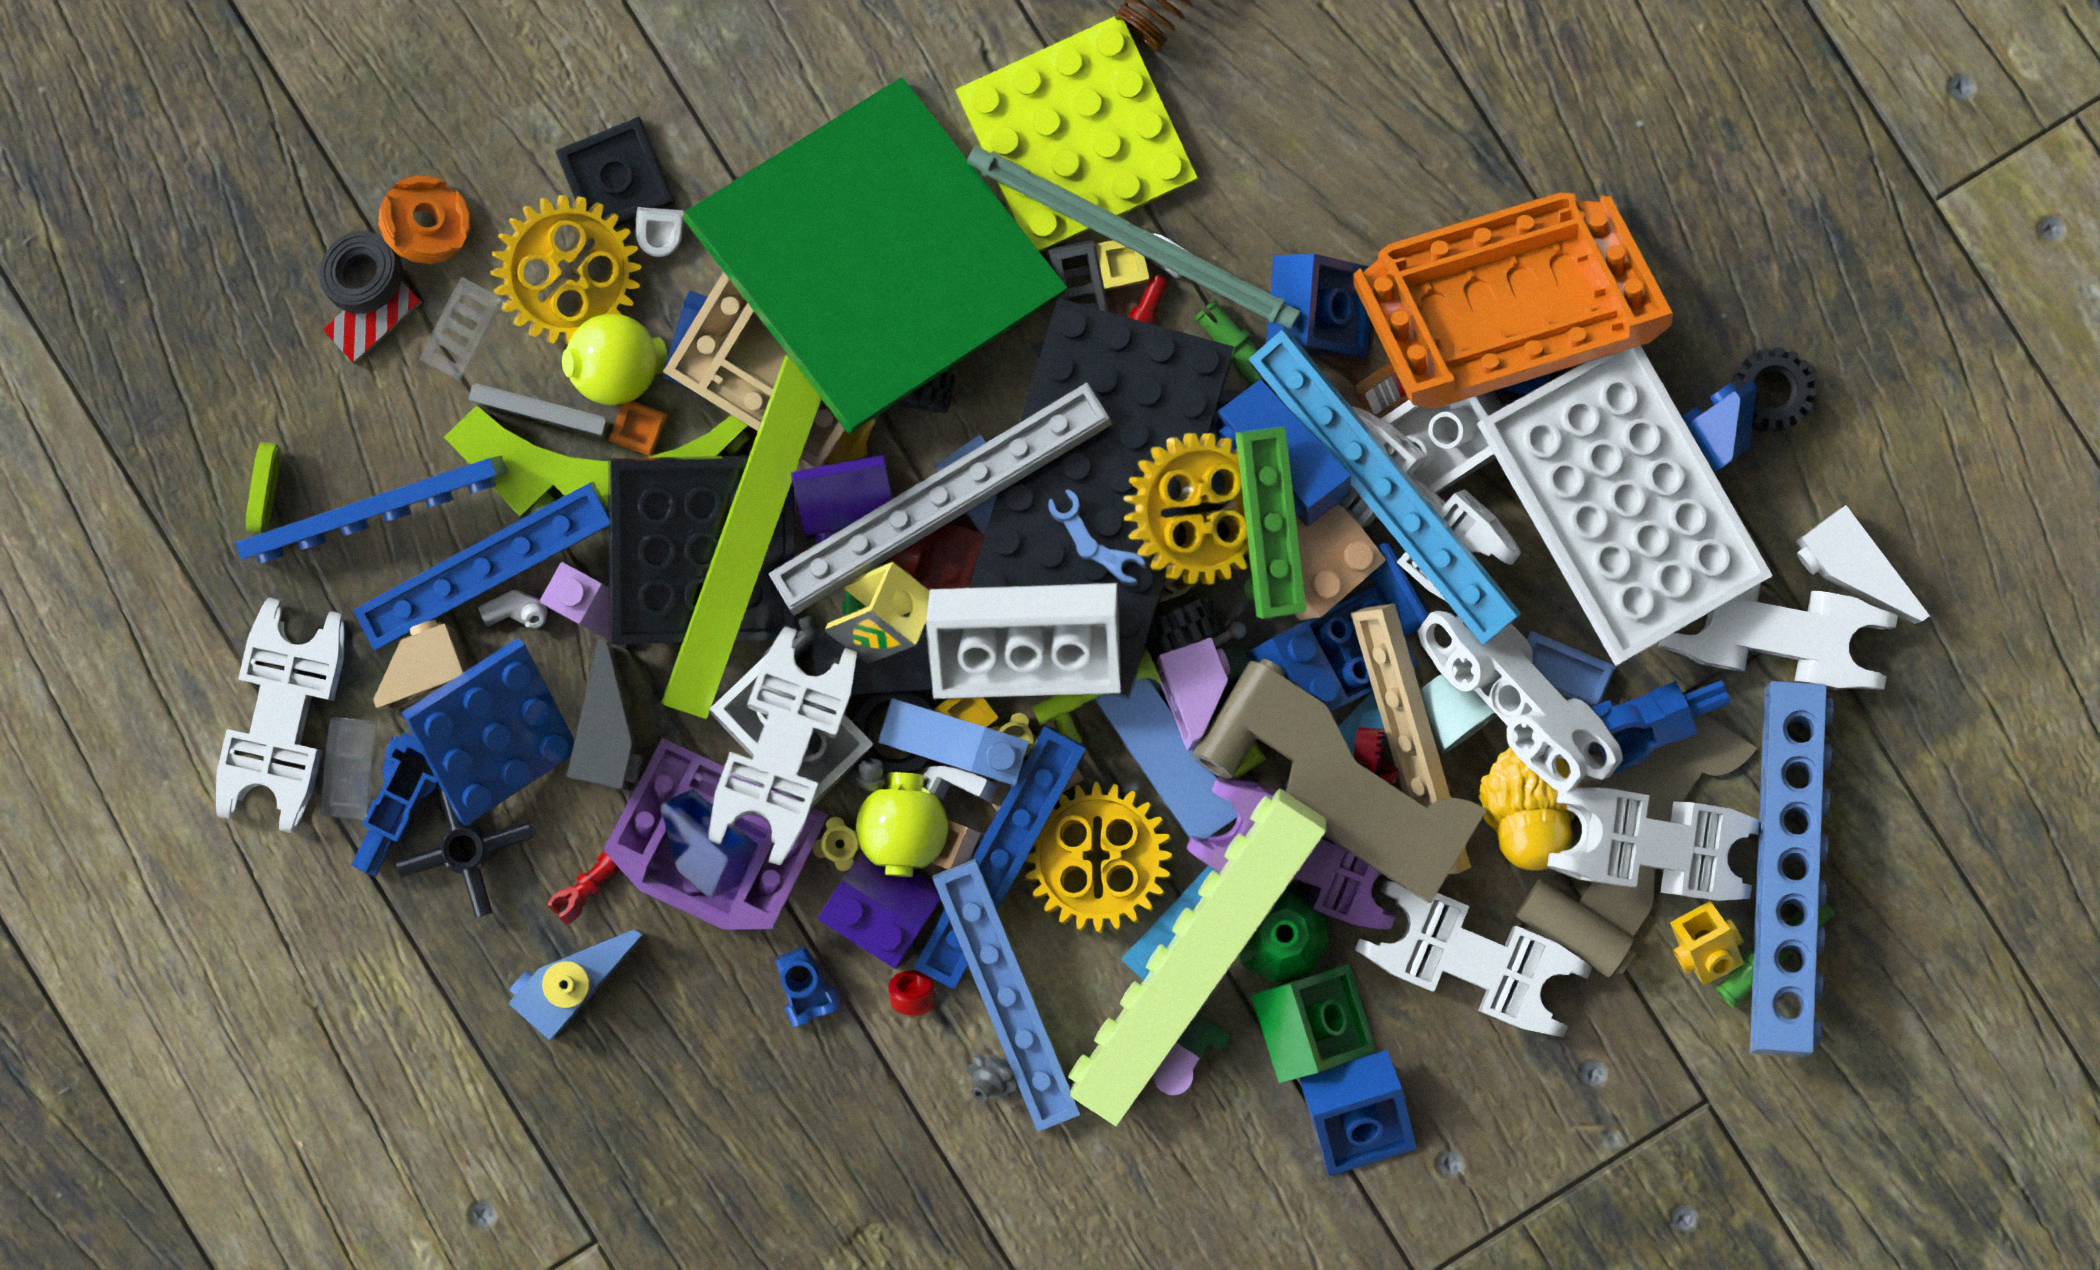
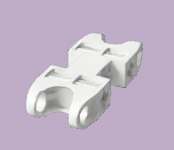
(1463, 513)
(280, 715)
(782, 745)
(1687, 848)
(1475, 960)

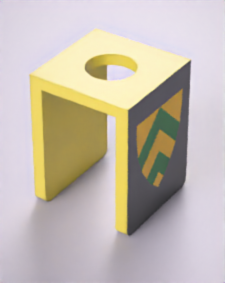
(880, 627)

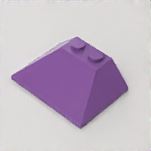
(646, 857)

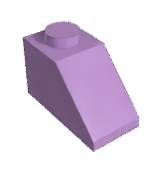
(579, 600)
(1192, 685)

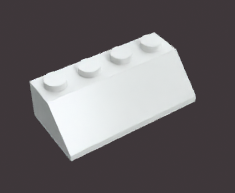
(1024, 641)

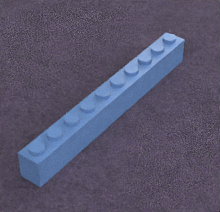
(1145, 729)

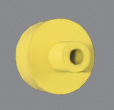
(577, 980)

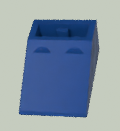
(1325, 653)

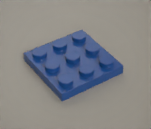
(490, 731)

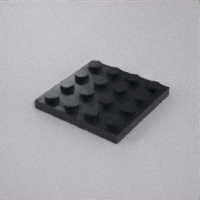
(662, 542)

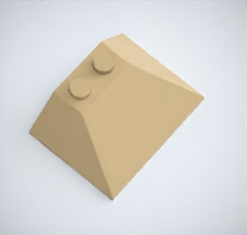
(735, 365)

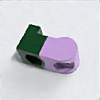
(1176, 1069)

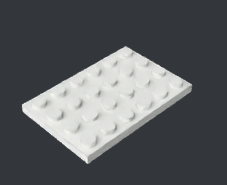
(1624, 501)

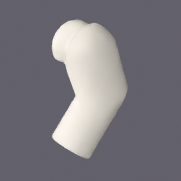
(517, 606)

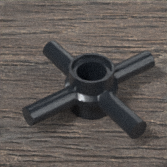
(470, 870)

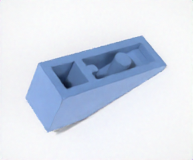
(953, 741)
(597, 961)

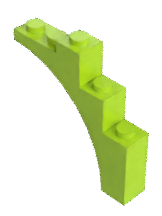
(539, 472)

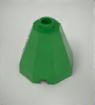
(1304, 948)

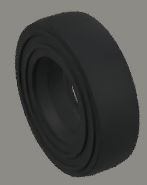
(343, 254)

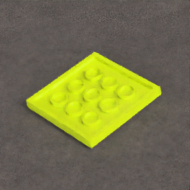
(1082, 121)

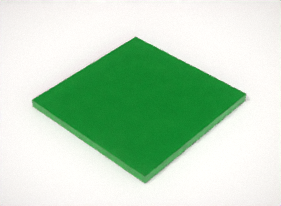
(874, 254)

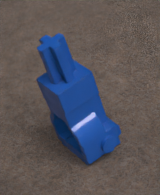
(1656, 719)
(391, 813)

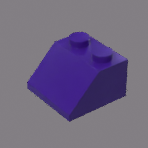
(880, 910)

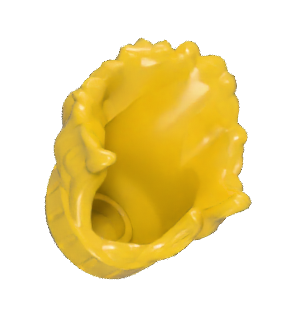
(1526, 811)

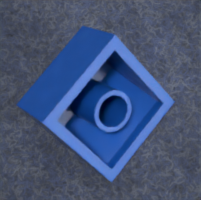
(1331, 310)
(1358, 1112)

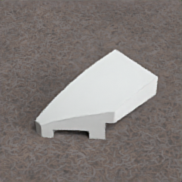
(940, 778)

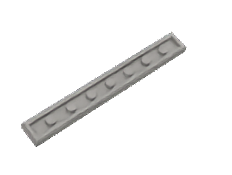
(940, 499)

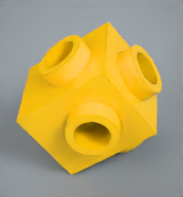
(1707, 943)

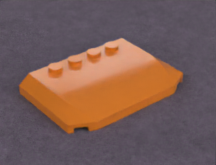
(1510, 298)

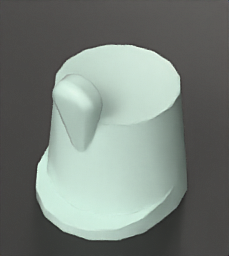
(1453, 713)

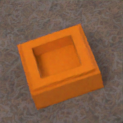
(638, 428)

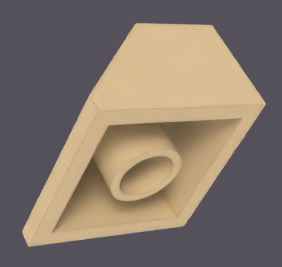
(421, 666)

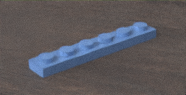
(1006, 994)

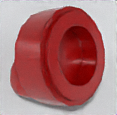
(911, 993)

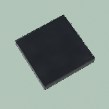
(617, 171)

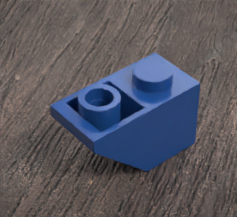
(1726, 427)

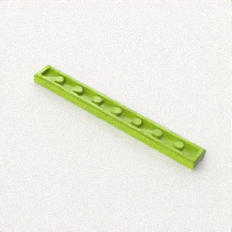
(743, 543)

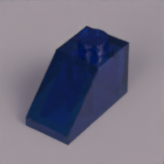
(706, 864)

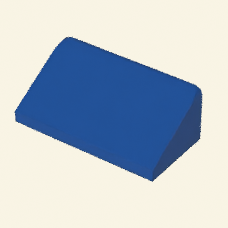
(1399, 589)

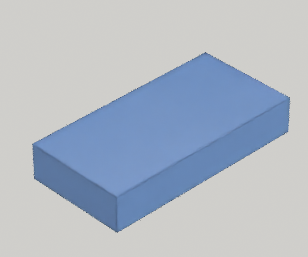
(1570, 670)

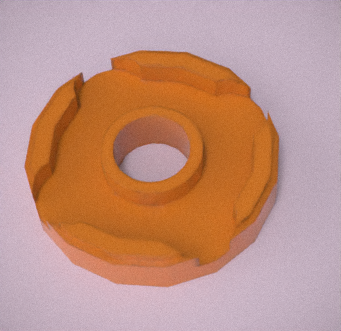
(417, 242)

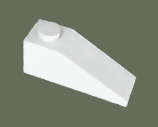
(1851, 560)

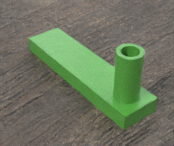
(1270, 523)

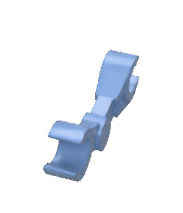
(1088, 548)

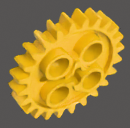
(536, 241)
(1203, 550)
(1140, 856)

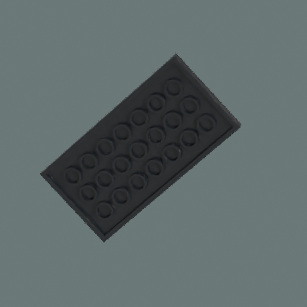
(1153, 390)

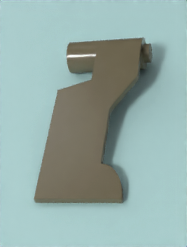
(1361, 810)
(1608, 915)

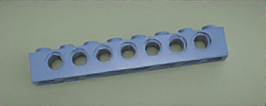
(1769, 1030)

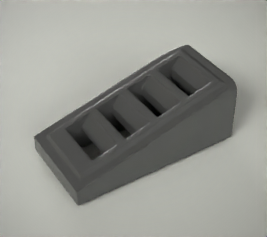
(1075, 250)

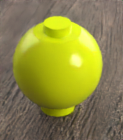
(613, 359)
(902, 825)

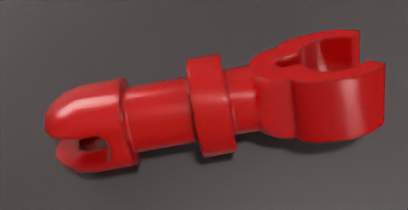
(586, 885)

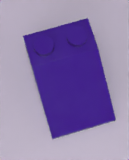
(840, 494)

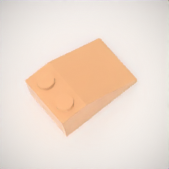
(1333, 558)

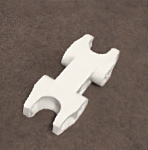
(1813, 637)
(1536, 714)

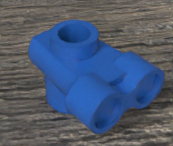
(806, 996)

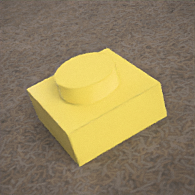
(1120, 265)

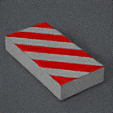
(362, 332)

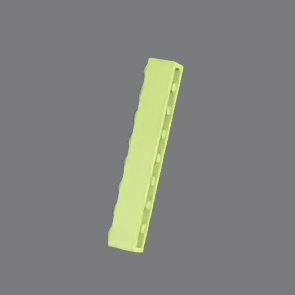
(1197, 955)

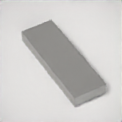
(539, 411)

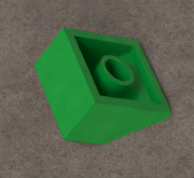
(1313, 1023)

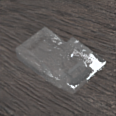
(348, 768)

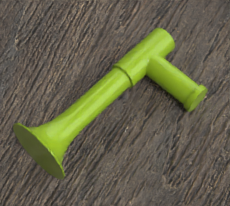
(1059, 706)

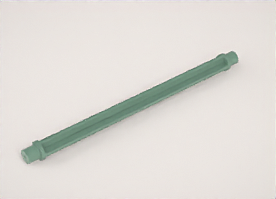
(1134, 238)

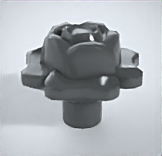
(991, 1078)

